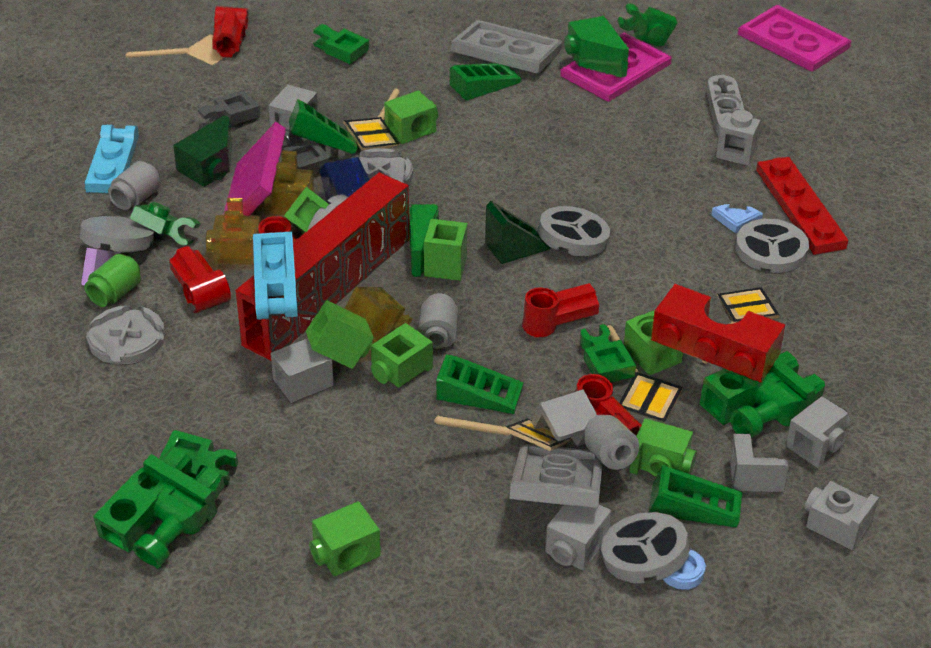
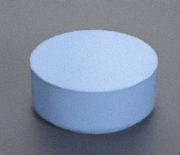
(690, 574)

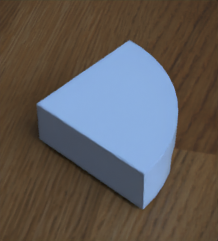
(735, 218)

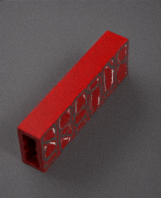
(331, 261)

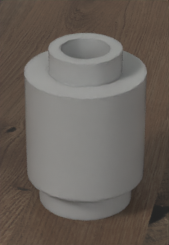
(134, 185)
(439, 320)
(611, 441)

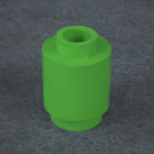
(112, 280)

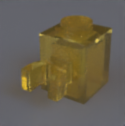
(288, 184)
(233, 235)
(378, 309)

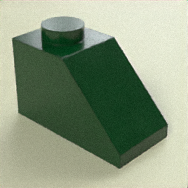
(205, 153)

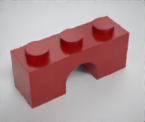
(741, 347)

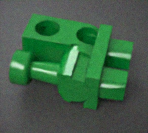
(779, 396)
(163, 493)

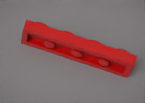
(802, 205)

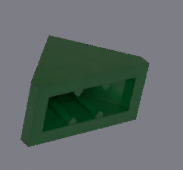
(510, 236)

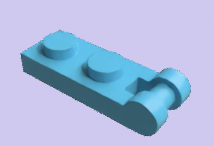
(111, 156)
(274, 274)

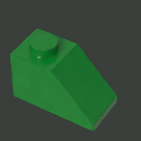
(597, 46)

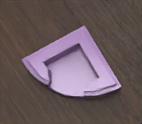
(94, 259)

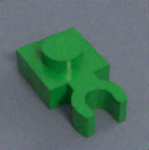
(650, 26)
(606, 357)
(201, 453)

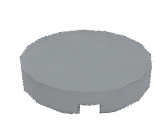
(118, 232)

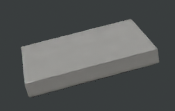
(506, 46)
(557, 476)

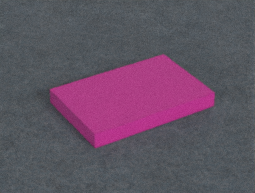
(794, 38)
(642, 64)
(257, 170)

